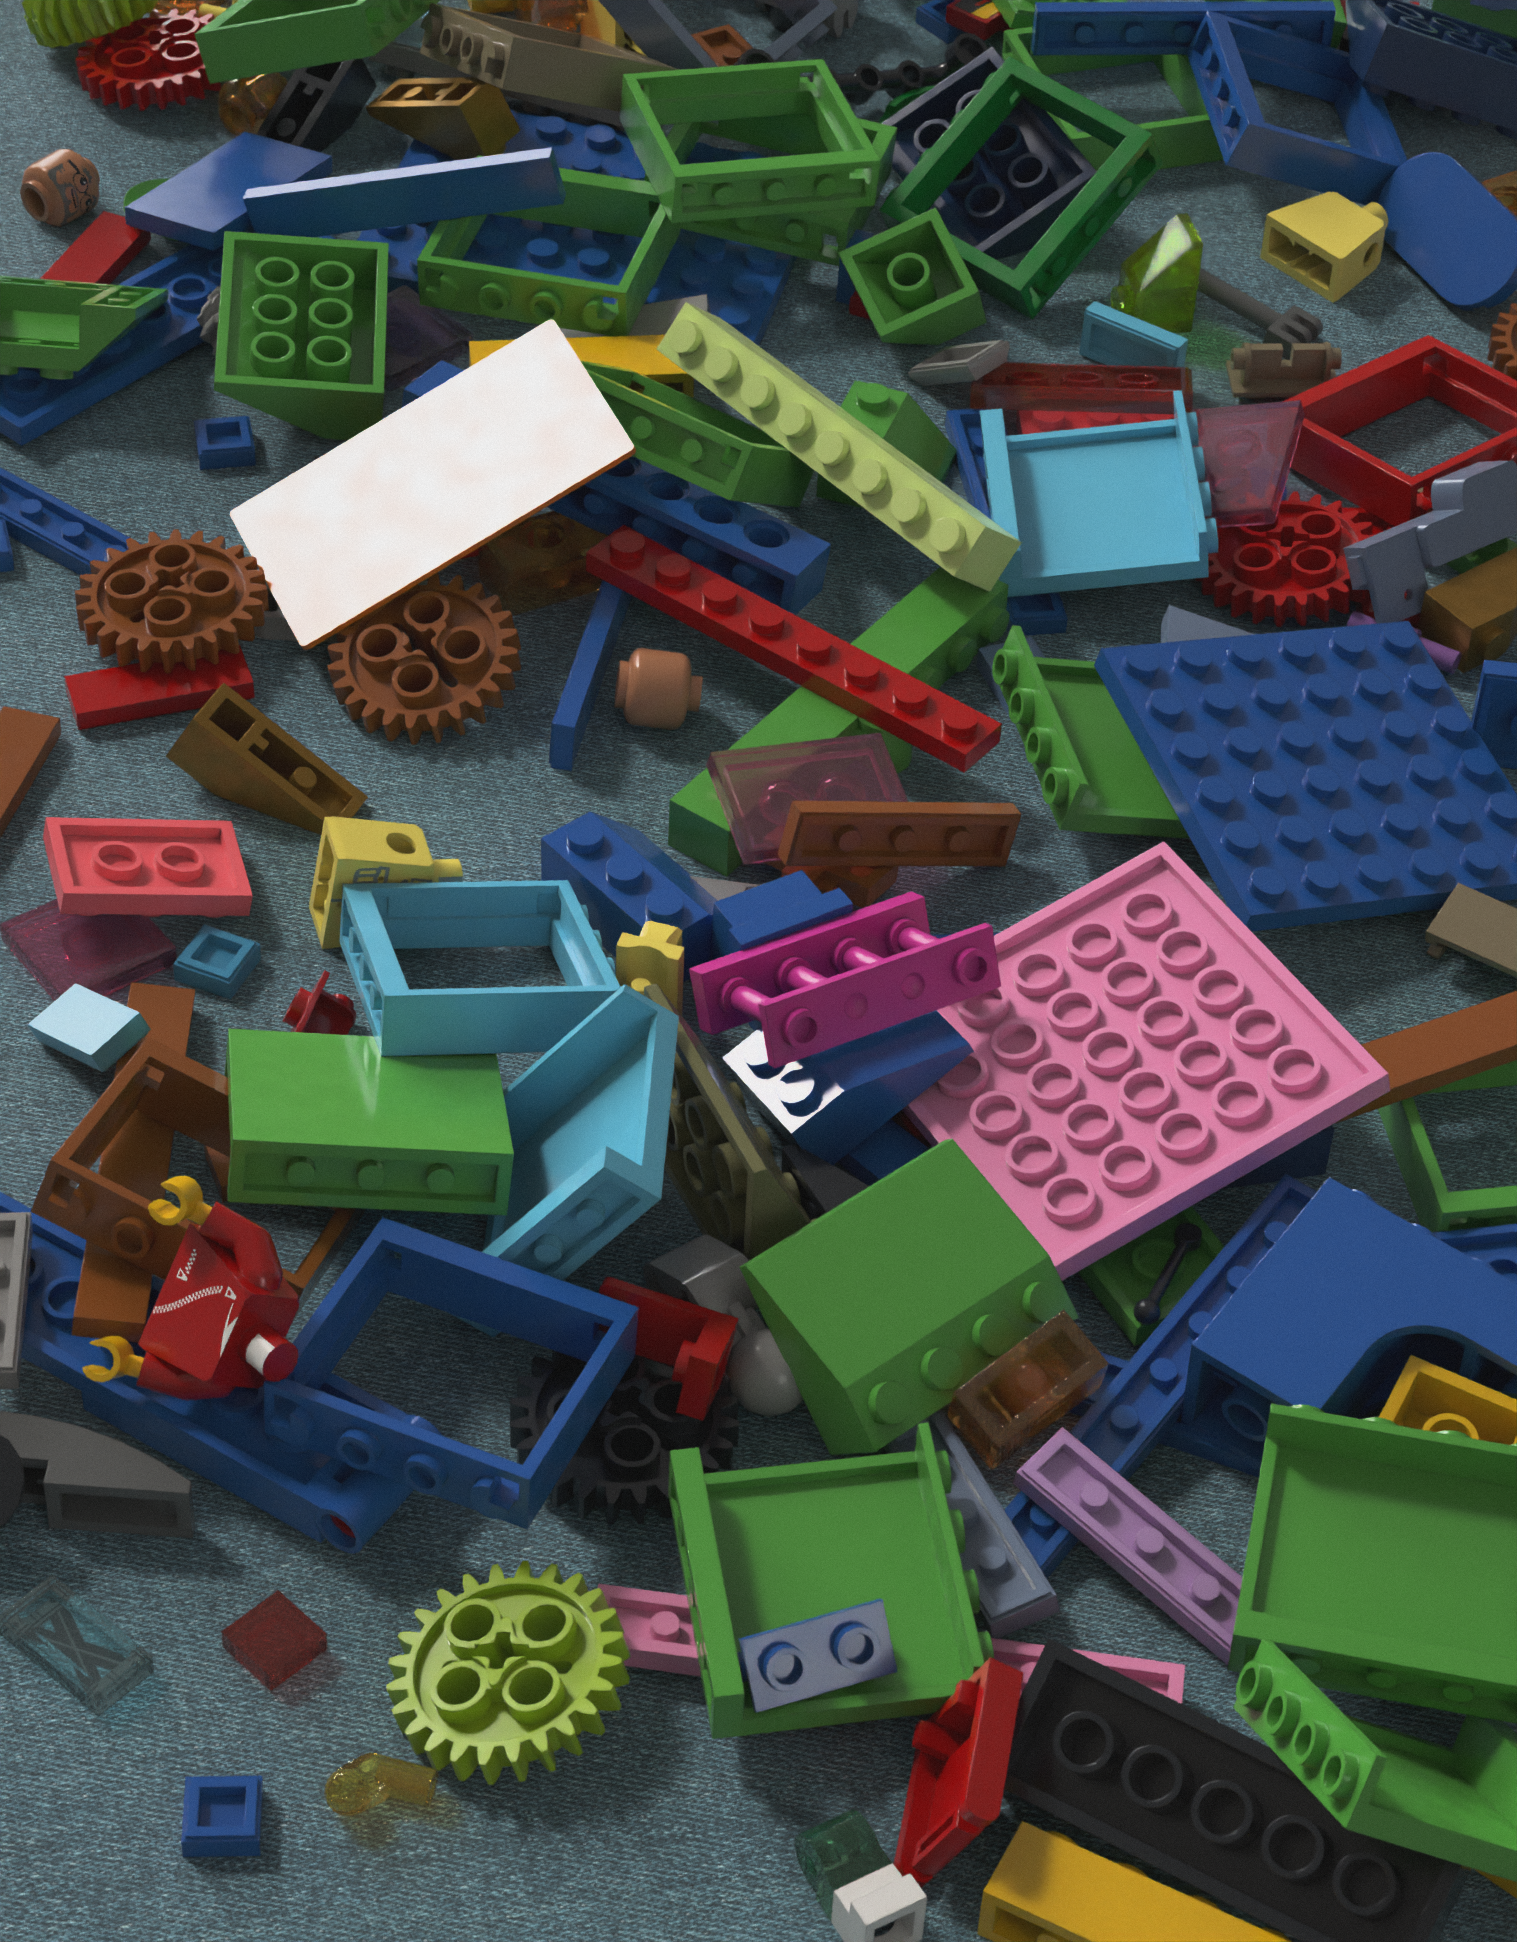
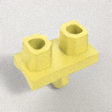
(652, 959)

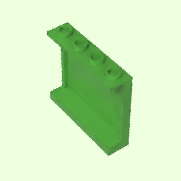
(1080, 745)
(364, 1130)
(818, 1540)
(1385, 1561)
(1387, 1782)

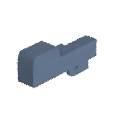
(1467, 514)

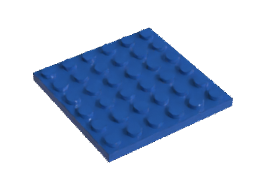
(1320, 771)

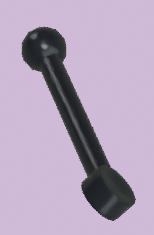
(1186, 1239)

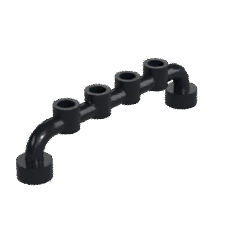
(867, 79)

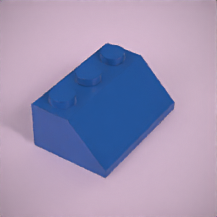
(627, 883)

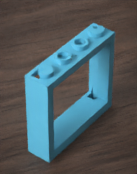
(471, 914)

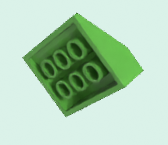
(304, 330)
(903, 1297)

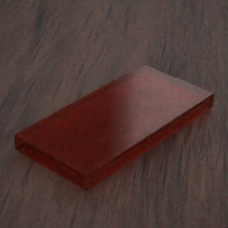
(1082, 388)

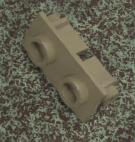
(1260, 372)

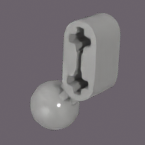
(710, 1276)

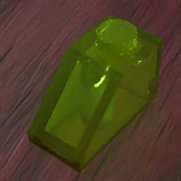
(1162, 277)

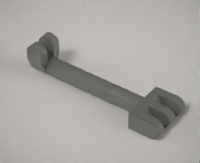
(1289, 328)

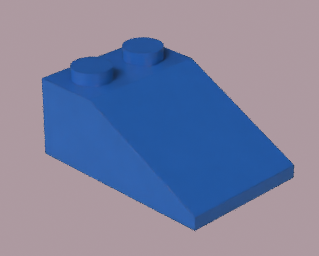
(851, 1089)

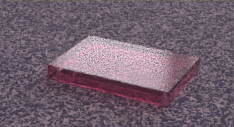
(1248, 458)
(763, 781)

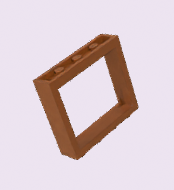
(118, 1220)

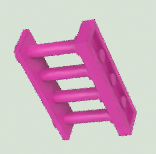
(844, 978)

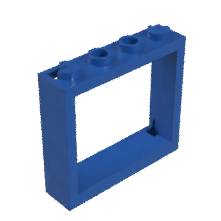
(1232, 51)
(484, 1292)

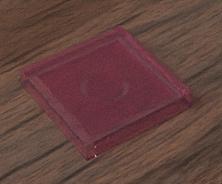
(90, 951)

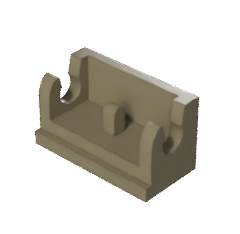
(1476, 928)

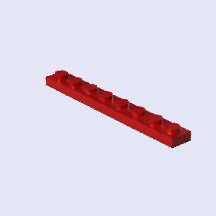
(794, 648)

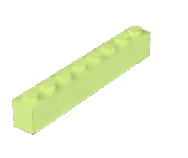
(839, 447)

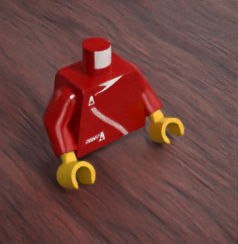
(218, 1312)

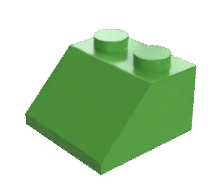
(915, 283)
(901, 424)

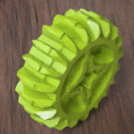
(75, 21)

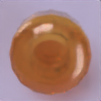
(248, 101)

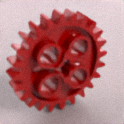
(147, 62)
(1287, 565)

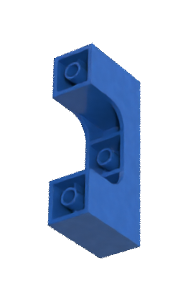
(1339, 1316)

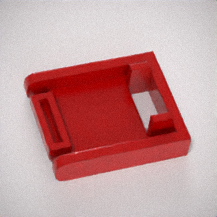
(955, 1779)

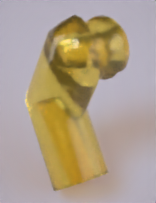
(376, 1779)

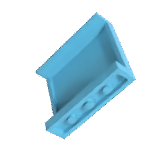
(1100, 503)
(587, 1138)

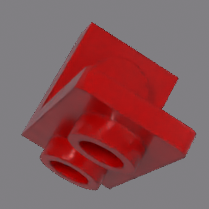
(681, 1336)

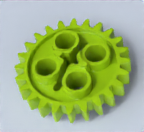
(508, 1672)

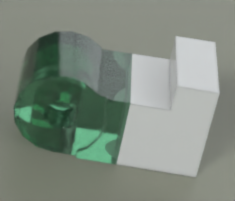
(859, 1882)

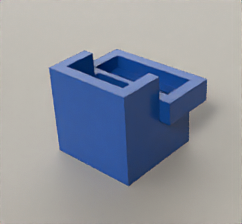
(772, 912)

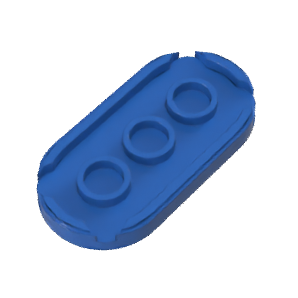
(1451, 231)

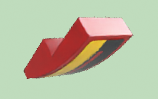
(976, 17)

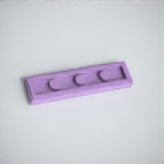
(1135, 1538)

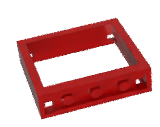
(1384, 387)

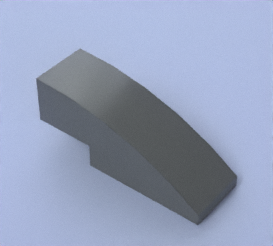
(97, 1480)

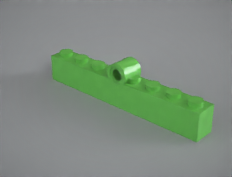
(924, 635)

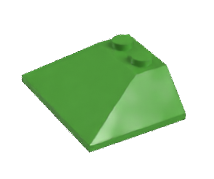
(66, 322)

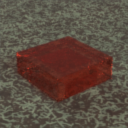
(274, 1640)

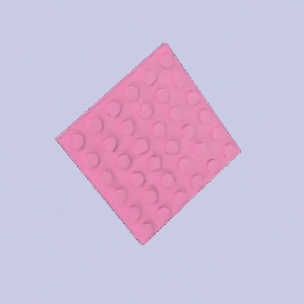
(1136, 1061)

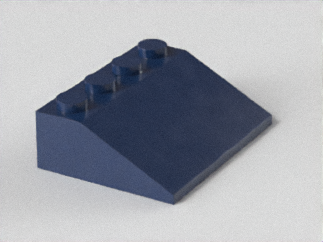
(1435, 61)
(1013, 181)

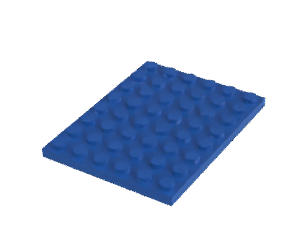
(737, 277)

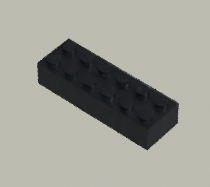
(1213, 1809)

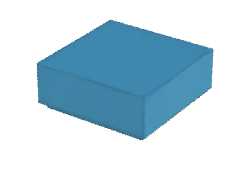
(217, 961)

